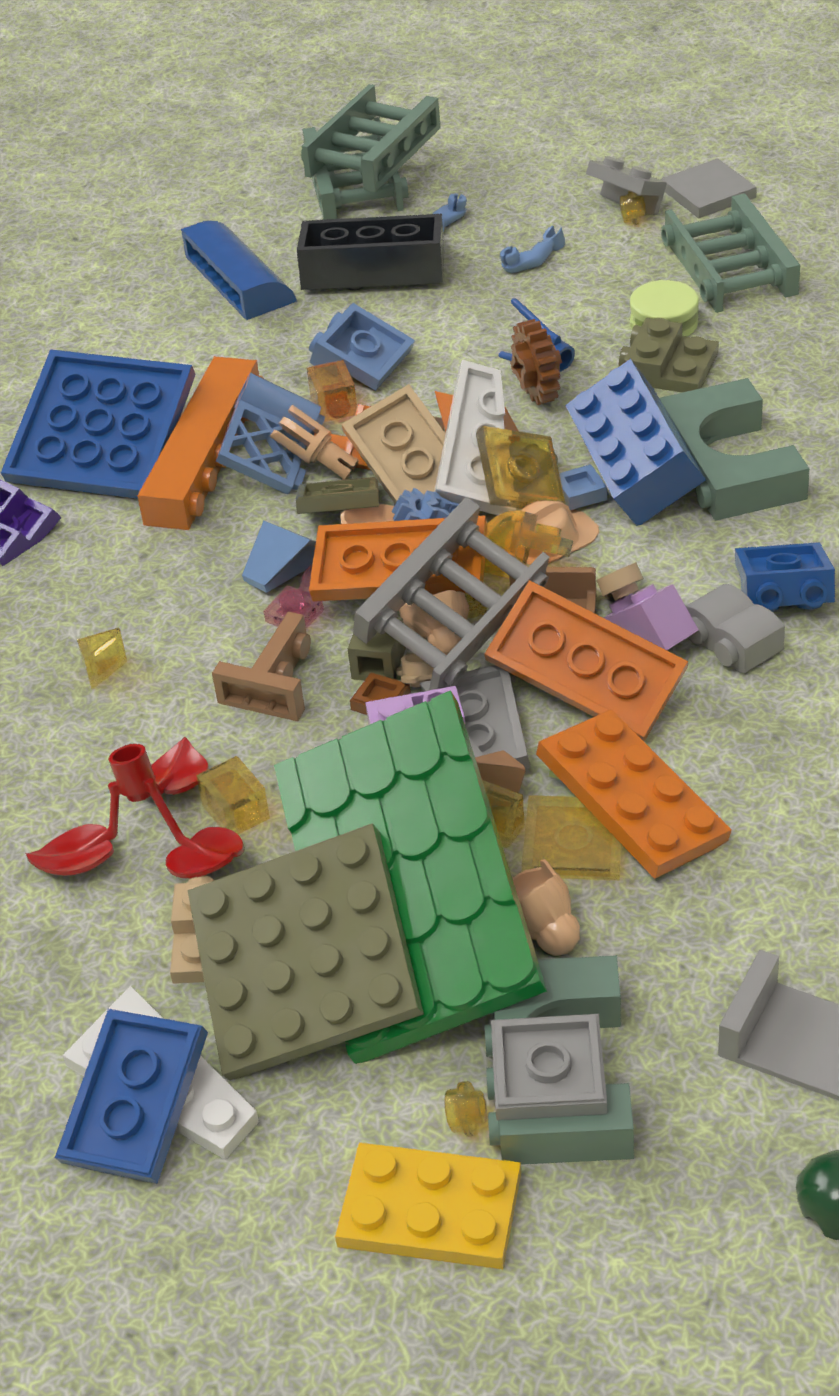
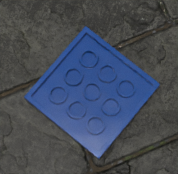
(97, 423)

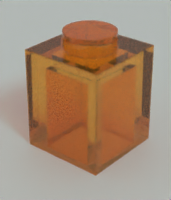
(332, 390)

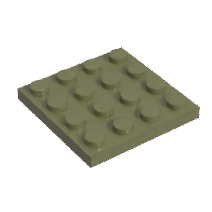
(303, 953)

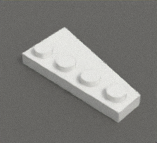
(475, 403)
(213, 1109)

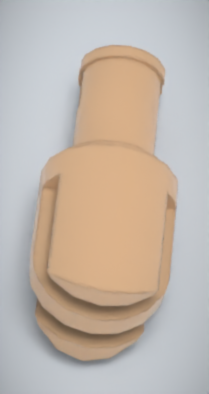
(319, 446)

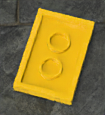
(429, 1205)

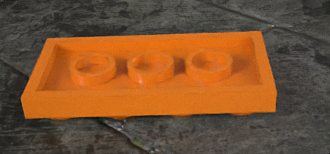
(359, 557)
(585, 659)
(633, 793)

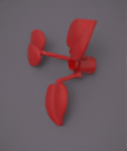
(138, 780)

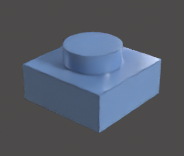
(582, 487)

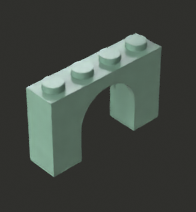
(735, 482)
(572, 988)

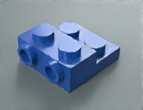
(786, 575)

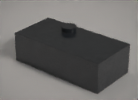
(371, 252)

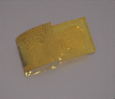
(516, 535)

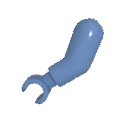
(453, 210)
(515, 262)

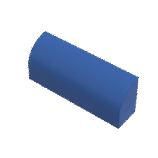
(235, 269)

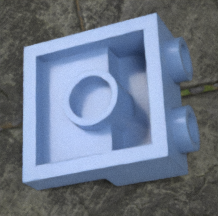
(364, 343)

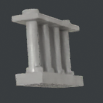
(435, 558)

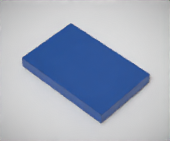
(132, 1095)

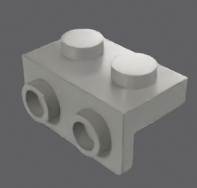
(621, 179)

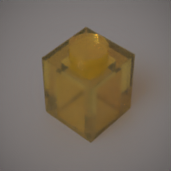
(233, 796)

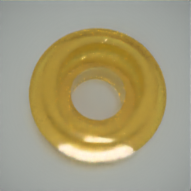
(632, 207)
(465, 1108)

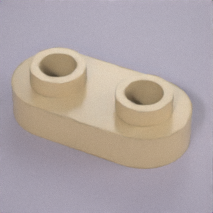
(621, 582)

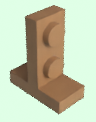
(269, 683)

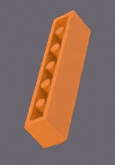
(188, 463)

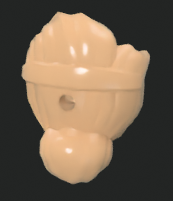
(429, 627)
(547, 909)

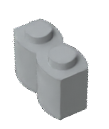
(736, 628)

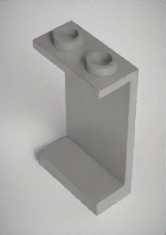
(782, 1030)

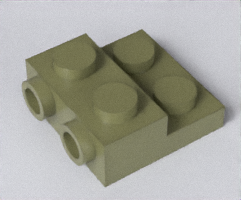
(668, 357)

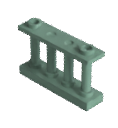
(382, 156)
(327, 184)
(752, 234)

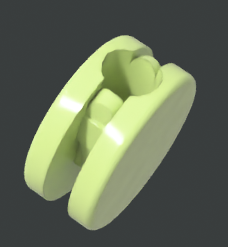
(665, 300)

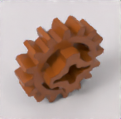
(535, 361)

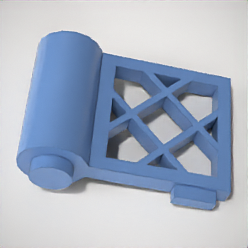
(266, 406)

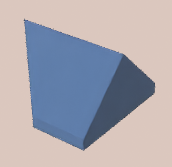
(277, 557)

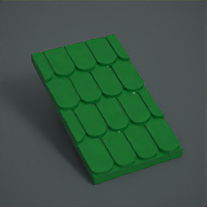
(443, 859)

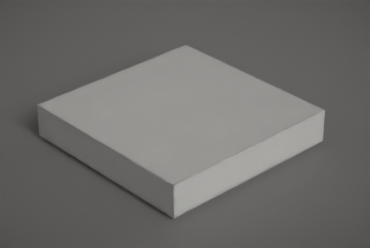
(707, 187)
(548, 1067)

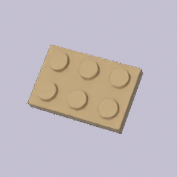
(399, 442)

